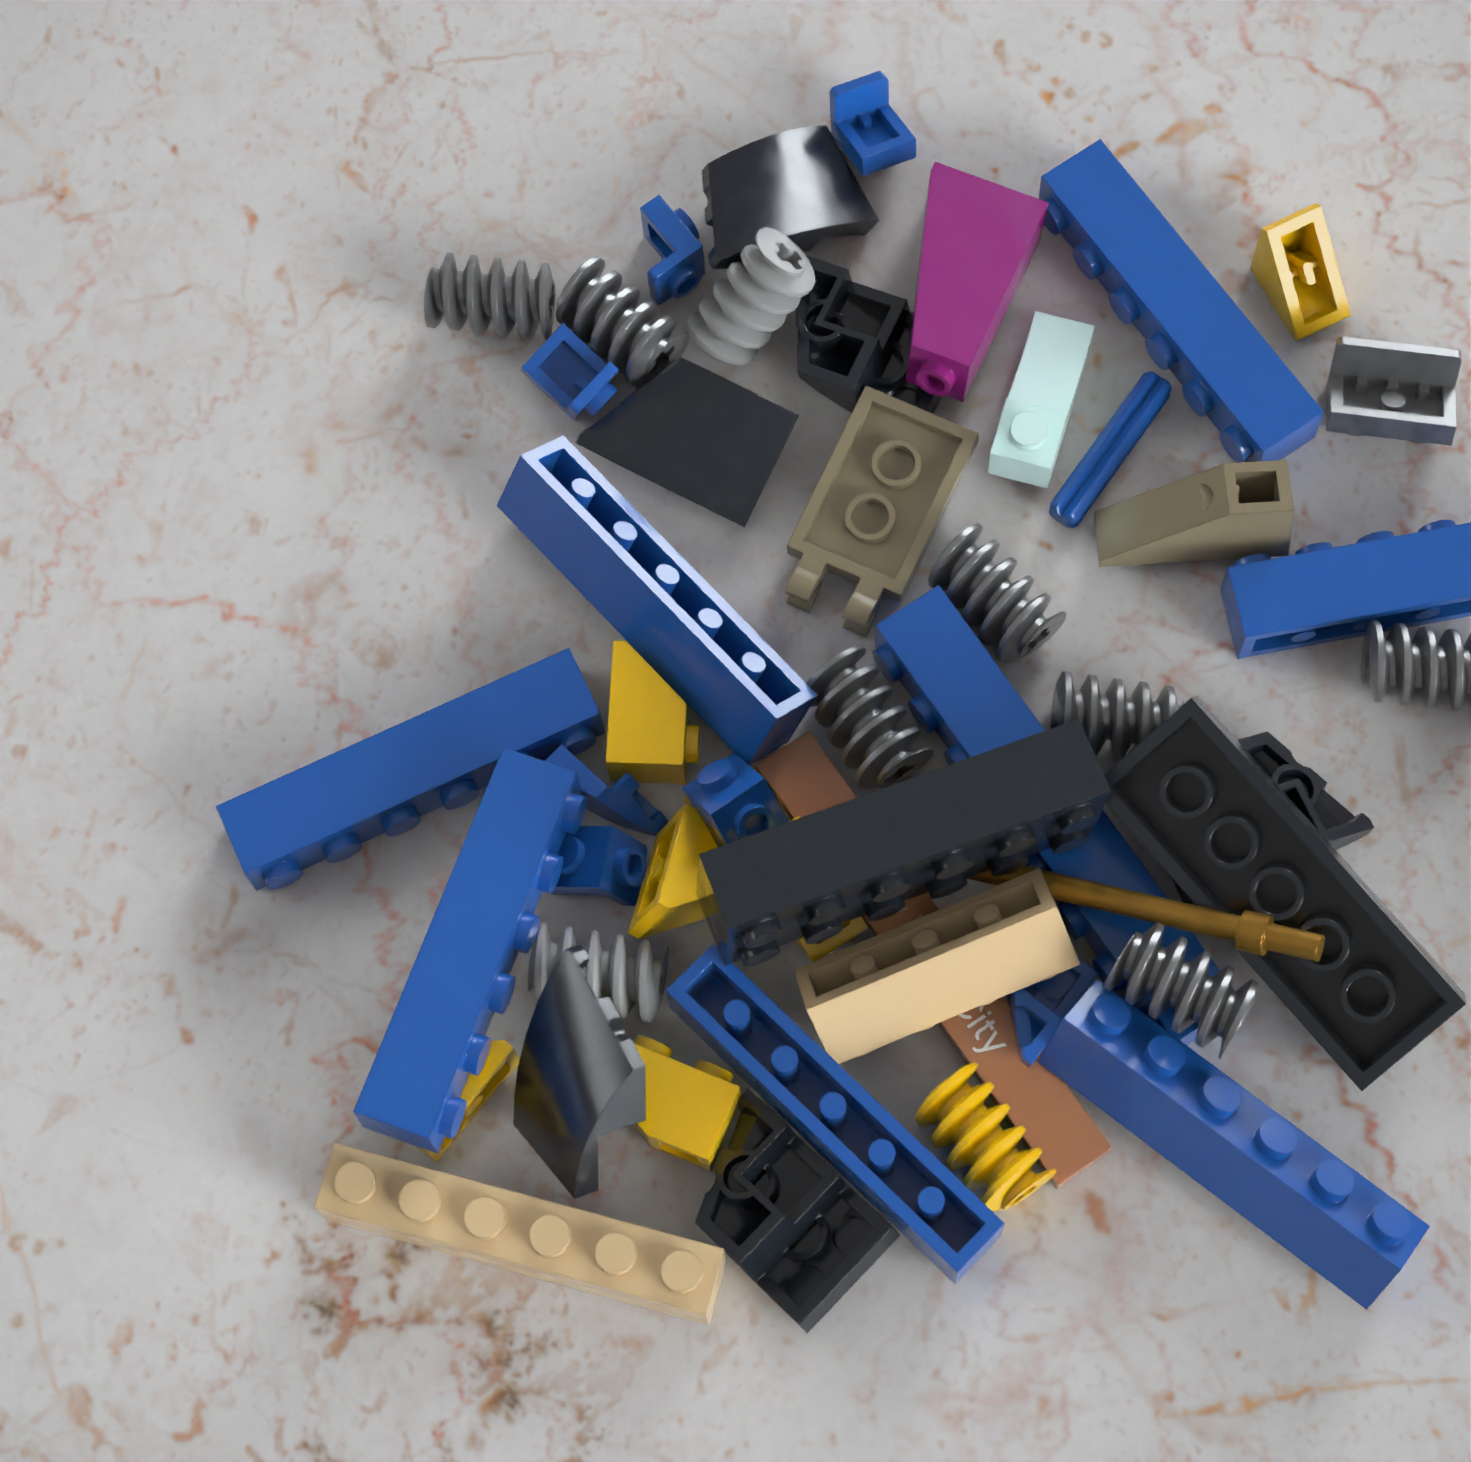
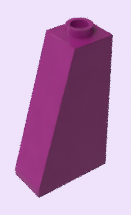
(968, 271)

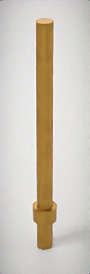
(1250, 931)

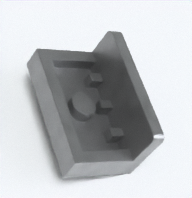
(1393, 390)

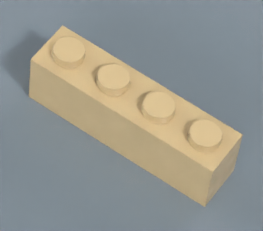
(936, 967)

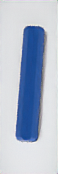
(1110, 449)

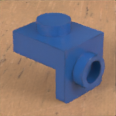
(868, 125)
(677, 243)
(571, 374)
(734, 799)
(602, 863)

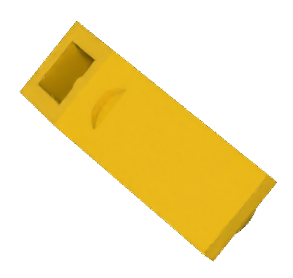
(686, 1105)

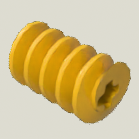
(981, 1141)

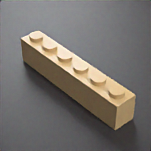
(521, 1233)

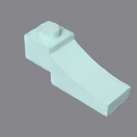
(1040, 400)

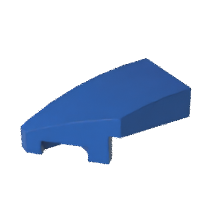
(620, 803)
(1043, 1005)

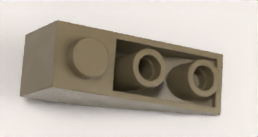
(1201, 517)

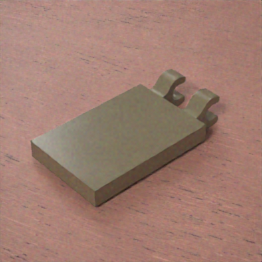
(877, 504)

